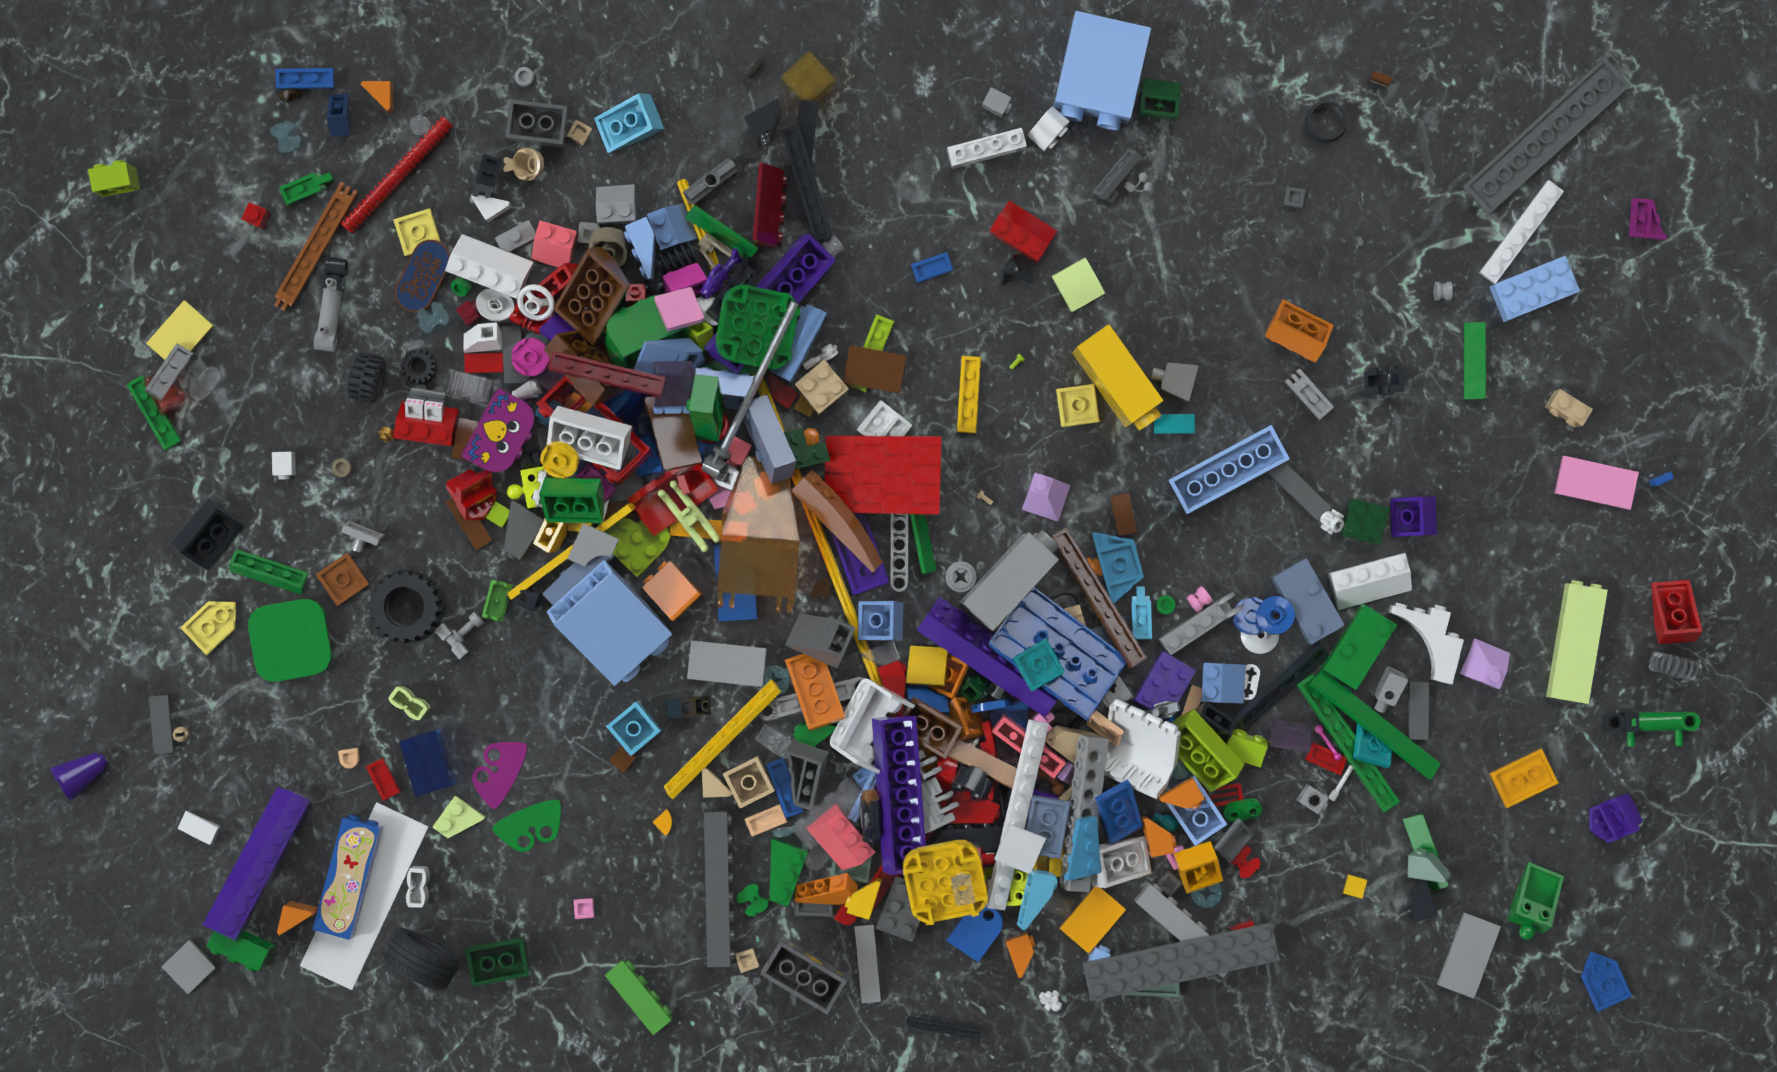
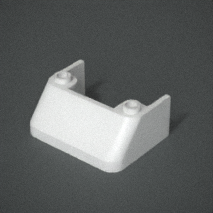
(855, 733)

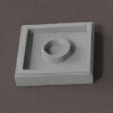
(189, 966)

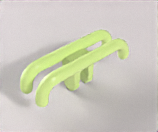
(689, 516)

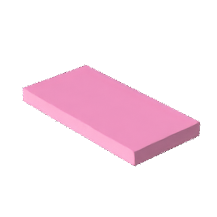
(1596, 482)

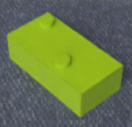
(1206, 752)

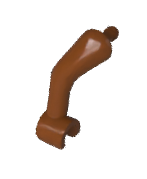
(1057, 786)

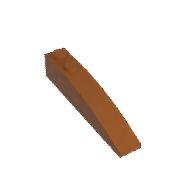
(837, 518)

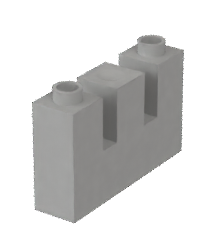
(1011, 578)

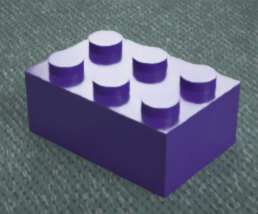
(1164, 682)

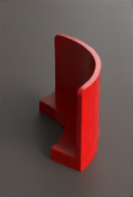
(652, 508)

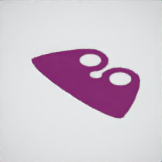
(508, 764)

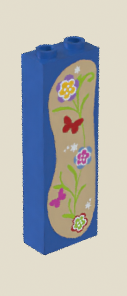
(348, 877)

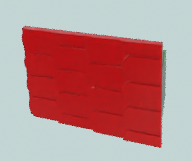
(885, 473)

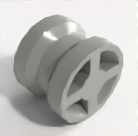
(1443, 291)

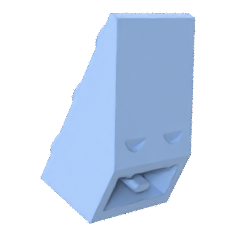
(645, 244)

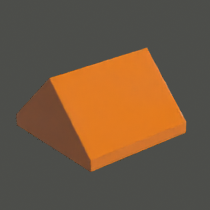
(954, 676)
(961, 712)
(293, 914)

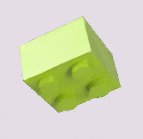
(113, 178)

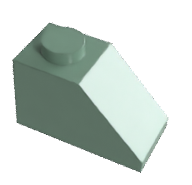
(1427, 866)

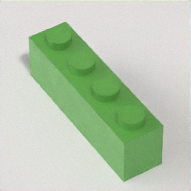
(638, 996)

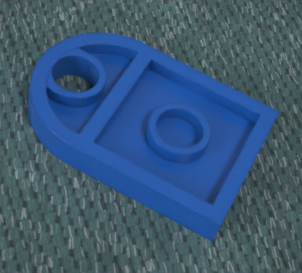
(976, 933)

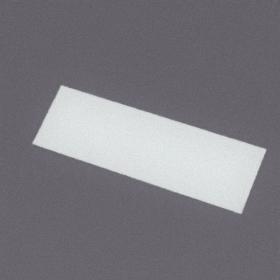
(343, 958)

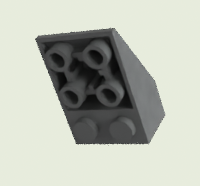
(821, 638)

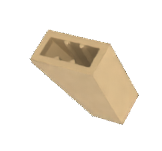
(1065, 740)

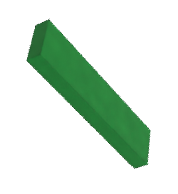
(160, 424)

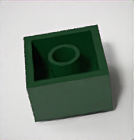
(1364, 521)

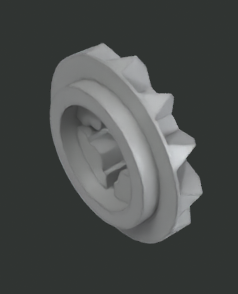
(961, 567)

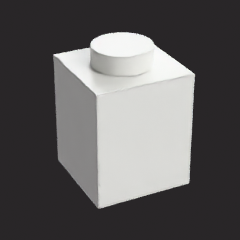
(283, 465)

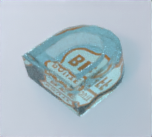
(783, 831)

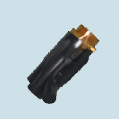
(870, 815)

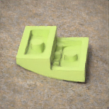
(1078, 284)

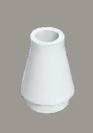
(527, 390)

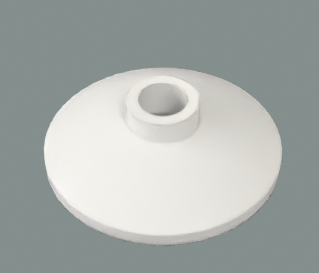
(491, 299)
(1259, 645)

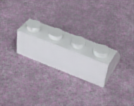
(489, 266)
(591, 436)
(1370, 581)

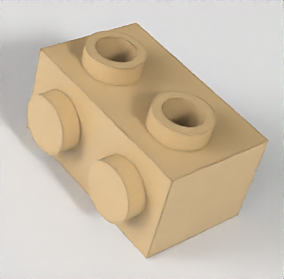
(1569, 408)

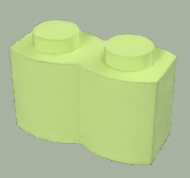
(413, 706)

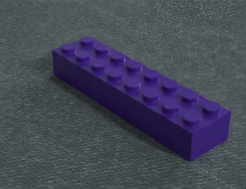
(970, 644)

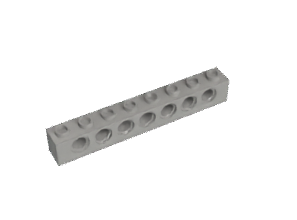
(1093, 787)

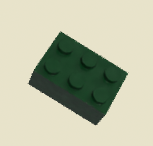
(498, 960)

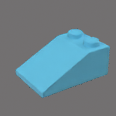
(629, 122)

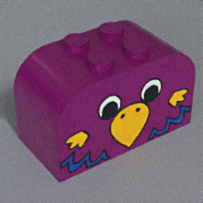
(500, 433)

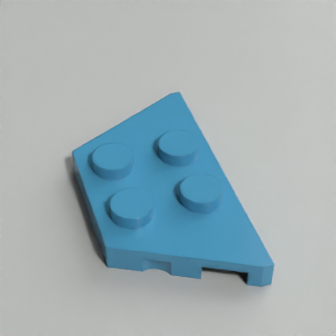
(1118, 563)

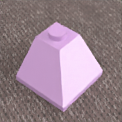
(1046, 497)
(1486, 664)

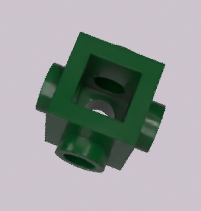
(974, 687)

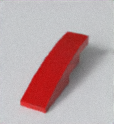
(989, 747)

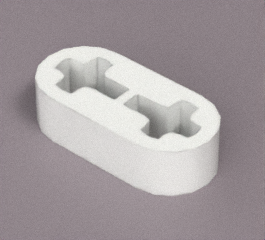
(1254, 681)

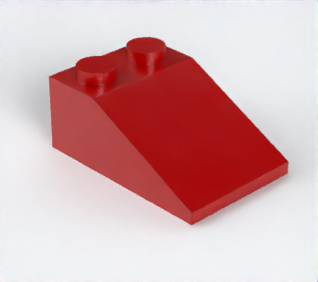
(1675, 612)

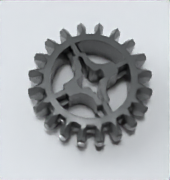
(1675, 666)

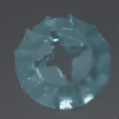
(780, 673)
(1212, 899)

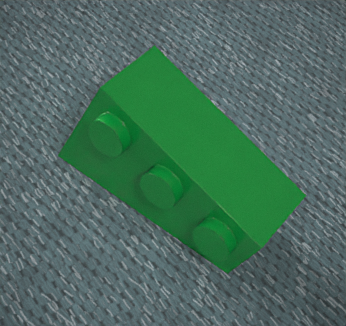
(785, 870)

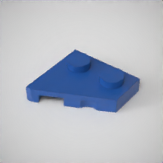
(1017, 712)

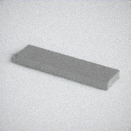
(867, 963)

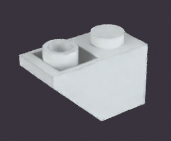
(483, 338)

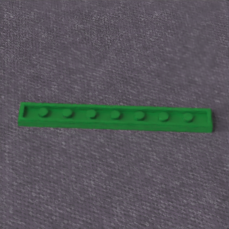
(1375, 724)
(1345, 741)

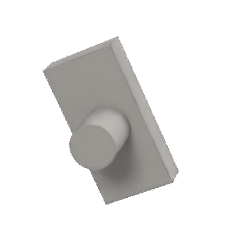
(516, 237)
(361, 535)

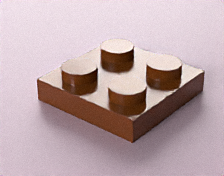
(342, 579)

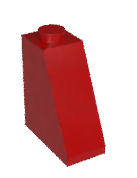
(973, 811)

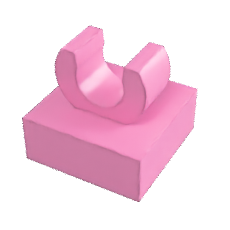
(1048, 718)

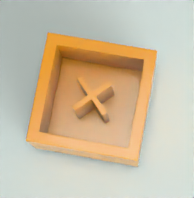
(1198, 867)

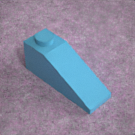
(1037, 892)

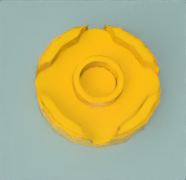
(560, 459)

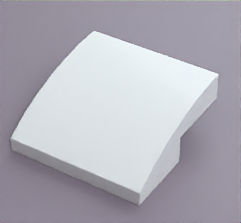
(884, 422)

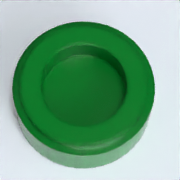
(1165, 604)

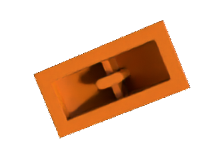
(382, 92)

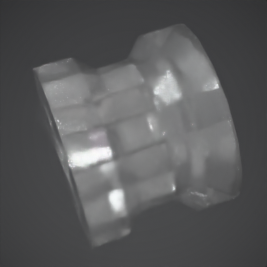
(833, 246)

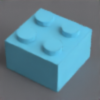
(634, 728)

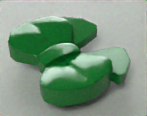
(750, 893)

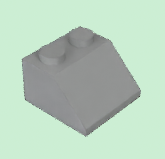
(616, 205)

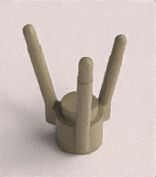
(708, 243)

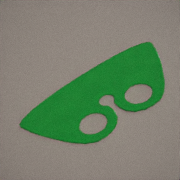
(536, 816)

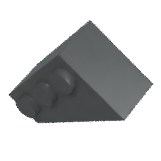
(807, 772)

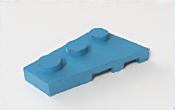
(1085, 852)

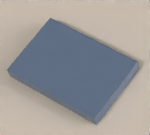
(1049, 819)

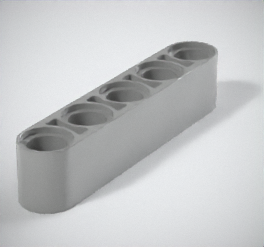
(902, 554)

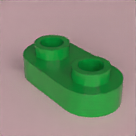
(1242, 809)

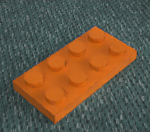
(815, 691)

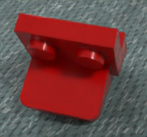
(473, 493)

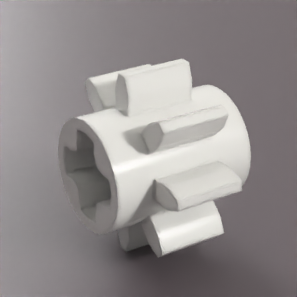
(1332, 521)

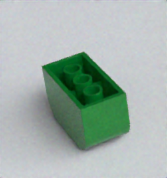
(632, 327)

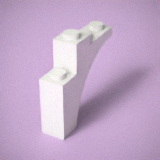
(1432, 627)

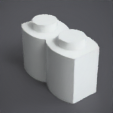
(1048, 129)
(417, 882)

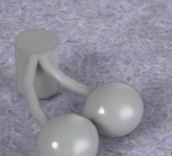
(1143, 177)

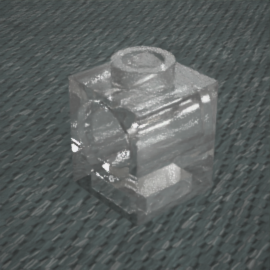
(966, 896)

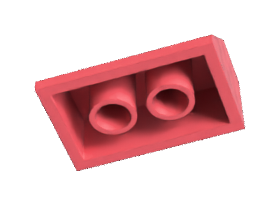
(840, 838)

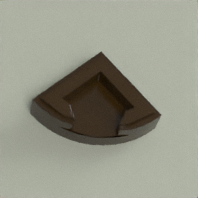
(289, 95)
(821, 588)

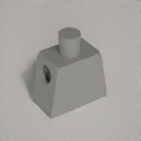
(1176, 379)
(1392, 681)

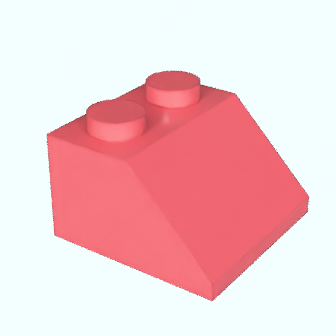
(553, 244)

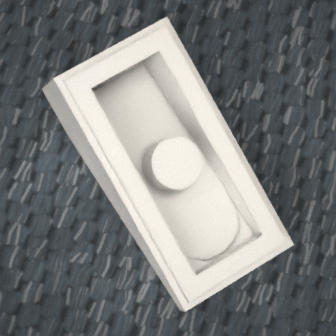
(199, 828)

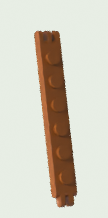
(315, 246)

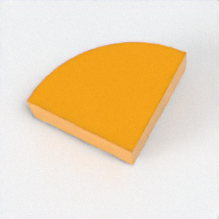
(664, 822)

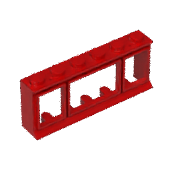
(611, 475)

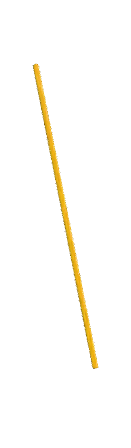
(813, 520)

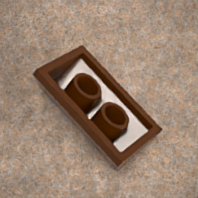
(934, 729)

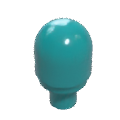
(1166, 821)

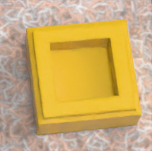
(1355, 886)

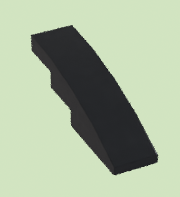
(744, 275)

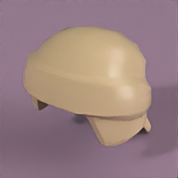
(526, 164)

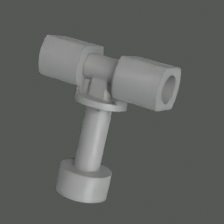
(455, 638)

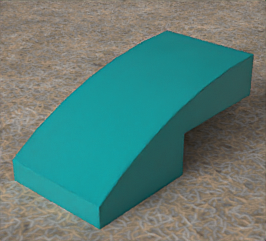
(1175, 424)

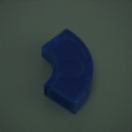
(633, 407)

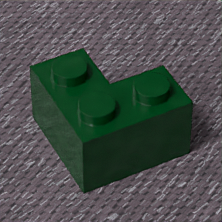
(806, 455)

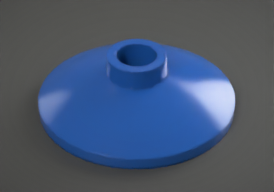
(1266, 612)

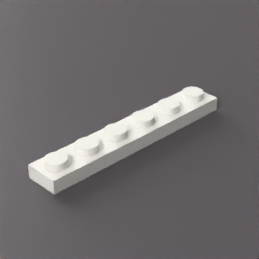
(1521, 232)

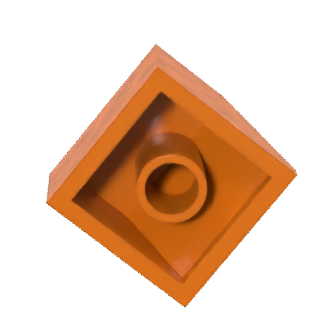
(1158, 839)

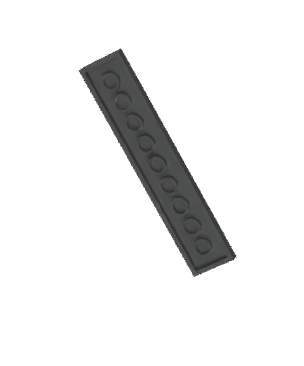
(1546, 136)
(1181, 961)

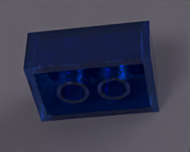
(427, 762)

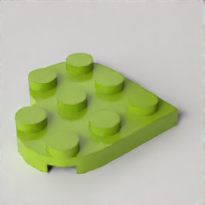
(636, 544)

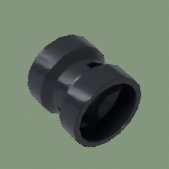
(527, 462)

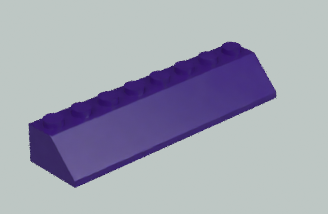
(793, 274)
(898, 789)
(257, 864)

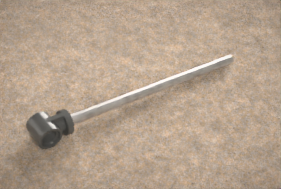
(714, 464)

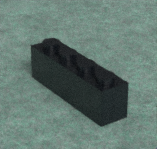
(982, 836)

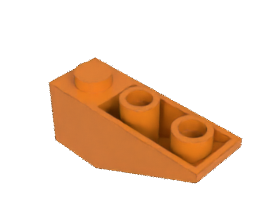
(828, 890)

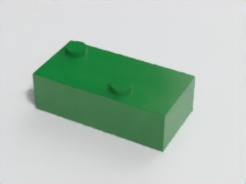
(706, 408)
(1358, 646)

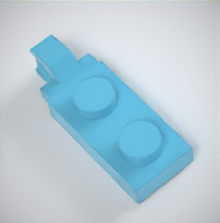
(1141, 615)

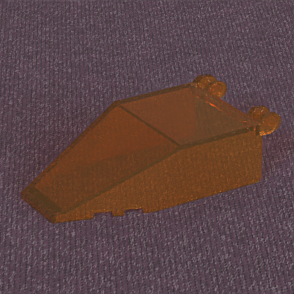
(758, 538)

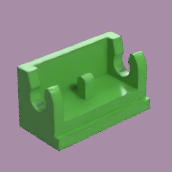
(497, 600)

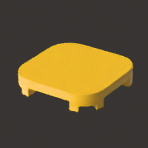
(929, 881)

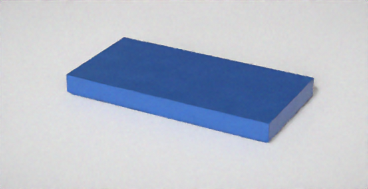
(744, 604)

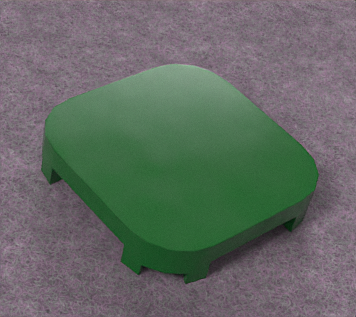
(749, 324)
(290, 640)

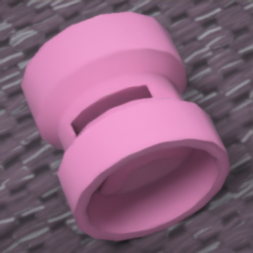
(1199, 599)

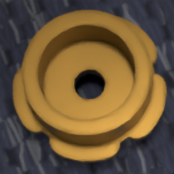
(386, 434)

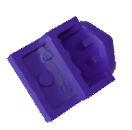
(1614, 818)

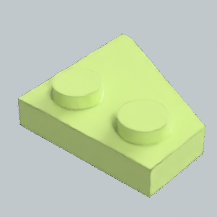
(457, 818)

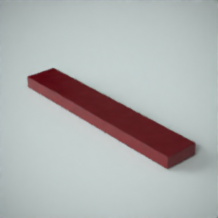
(607, 374)

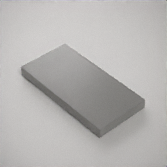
(727, 663)
(1468, 955)

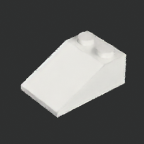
(1122, 862)

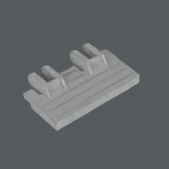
(932, 810)

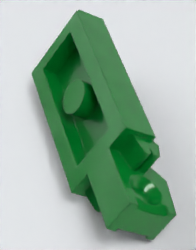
(305, 187)

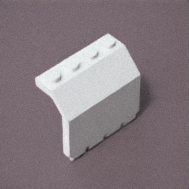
(1145, 751)

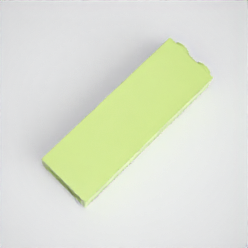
(1577, 642)

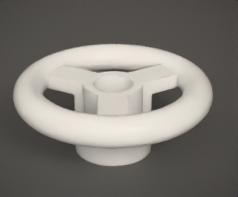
(530, 309)

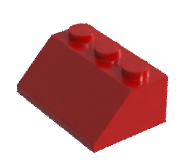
(1022, 231)
(426, 430)

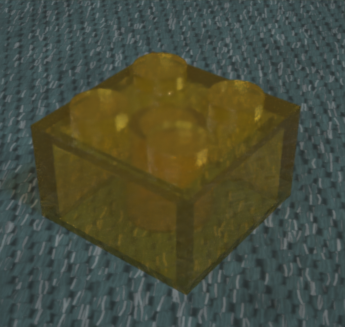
(808, 78)

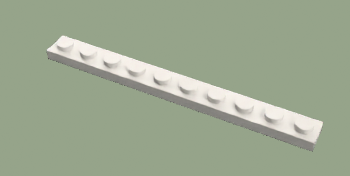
(1018, 807)

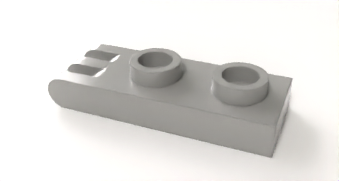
(1309, 395)

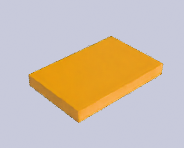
(1523, 778)
(1092, 918)

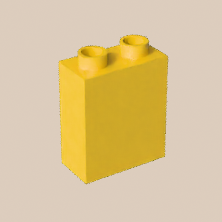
(1119, 378)

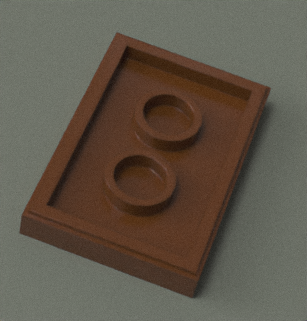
(874, 369)

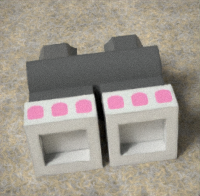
(426, 403)

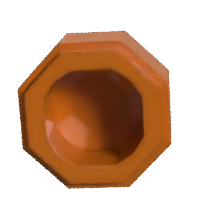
(811, 436)

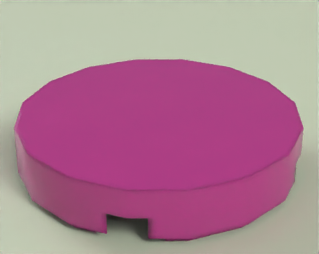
(530, 357)

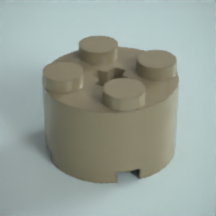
(612, 241)

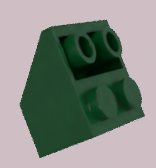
(1159, 99)

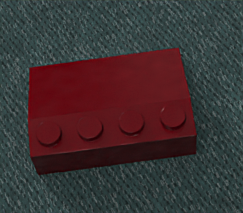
(768, 206)

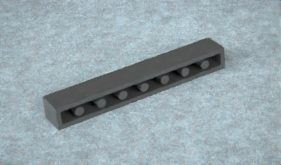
(718, 888)

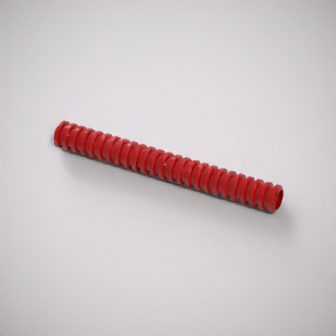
(397, 175)

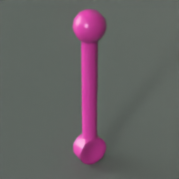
(1319, 730)

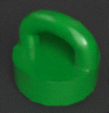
(461, 286)

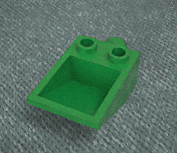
(1535, 900)

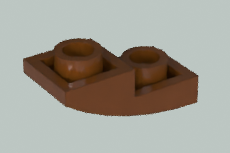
(464, 431)
(1123, 514)

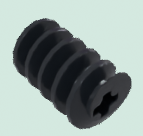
(676, 258)

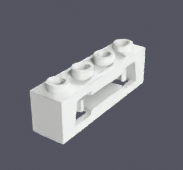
(986, 148)

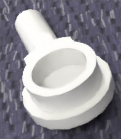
(827, 353)

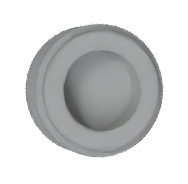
(524, 77)

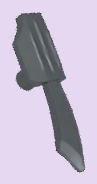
(1164, 709)

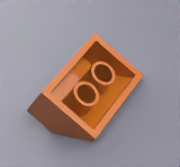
(1299, 331)

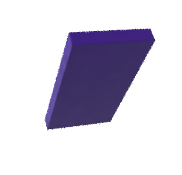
(858, 574)

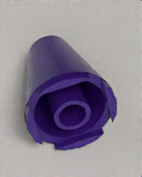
(78, 773)

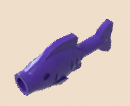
(719, 275)

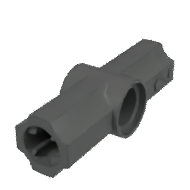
(719, 174)

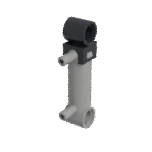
(333, 286)

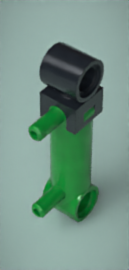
(1651, 721)

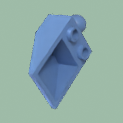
(668, 350)

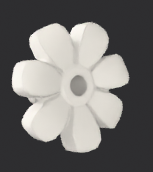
(1051, 1000)

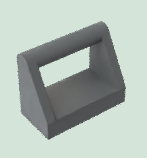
(1233, 841)

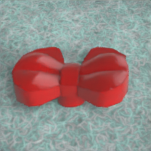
(1246, 868)

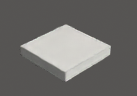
(1020, 848)

